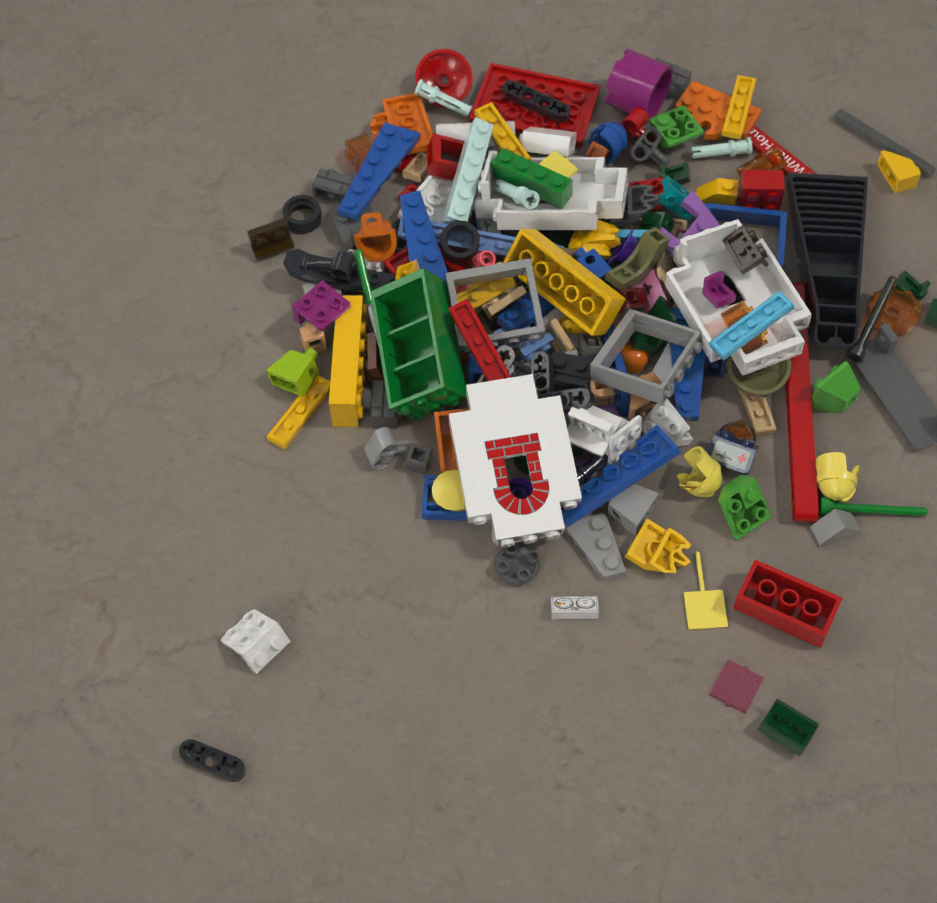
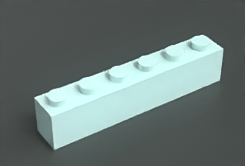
(468, 171)

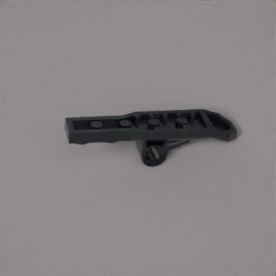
(337, 272)

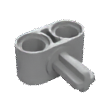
(383, 447)

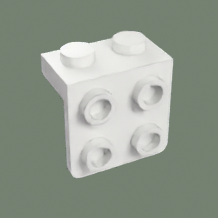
(256, 639)

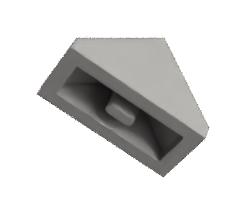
(834, 527)

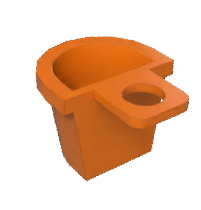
(376, 238)

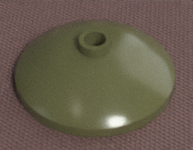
(760, 382)

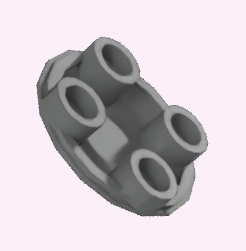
(517, 564)

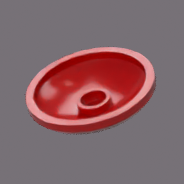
(448, 65)

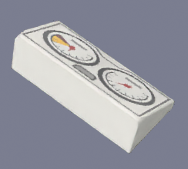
(574, 607)

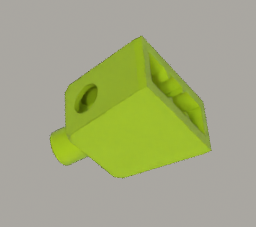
(294, 371)

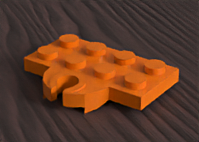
(711, 108)
(406, 112)

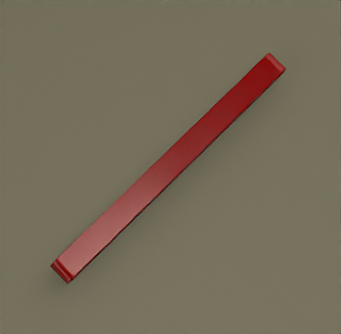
(801, 433)

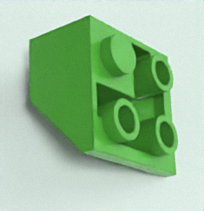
(675, 127)
(836, 391)
(743, 505)

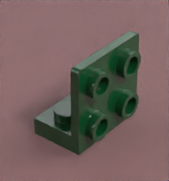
(650, 343)

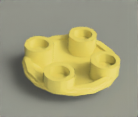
(448, 491)

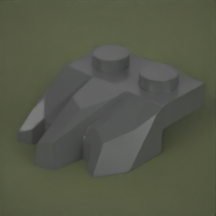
(637, 205)
(348, 227)

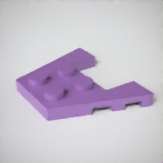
(704, 219)

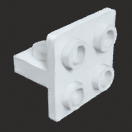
(670, 422)
(592, 429)
(624, 438)

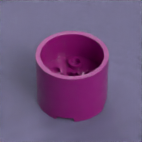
(638, 83)

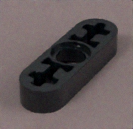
(230, 761)

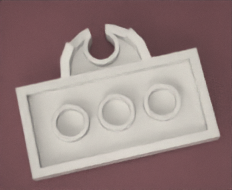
(435, 195)

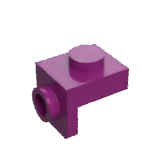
(717, 291)

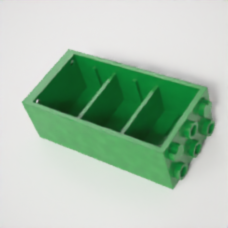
(418, 345)

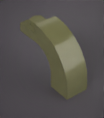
(641, 261)

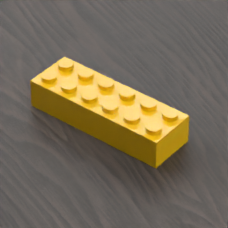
(567, 282)
(348, 364)

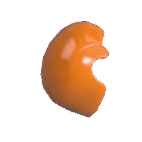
(634, 358)

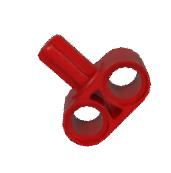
(635, 122)

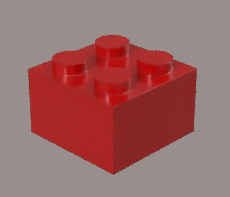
(761, 189)

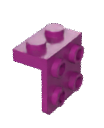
(320, 306)

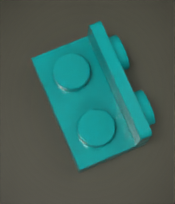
(673, 196)

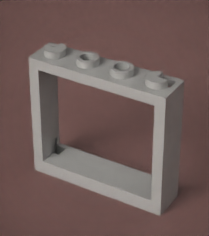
(497, 272)
(653, 327)

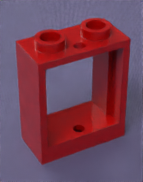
(441, 167)

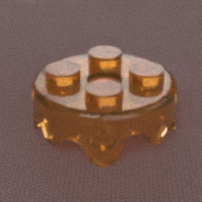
(902, 303)

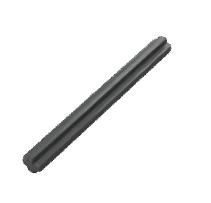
(882, 141)

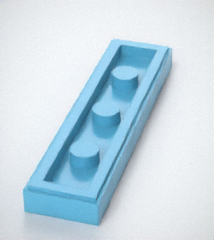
(751, 325)

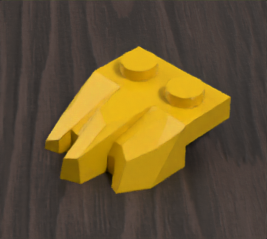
(600, 239)
(658, 548)

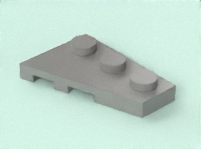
(598, 544)

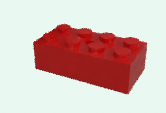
(787, 603)

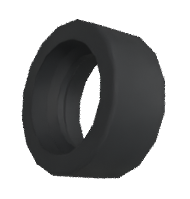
(305, 202)
(460, 226)

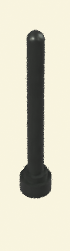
(857, 352)

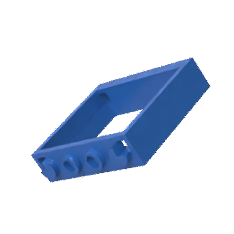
(754, 216)

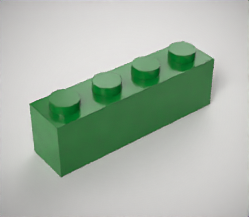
(523, 172)

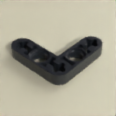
(548, 390)

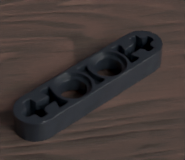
(516, 91)

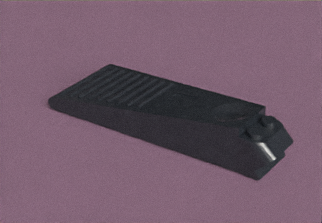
(829, 241)

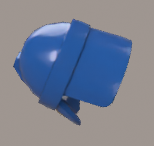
(611, 136)

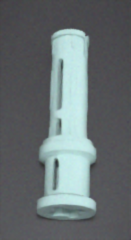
(431, 94)
(731, 148)
(521, 194)

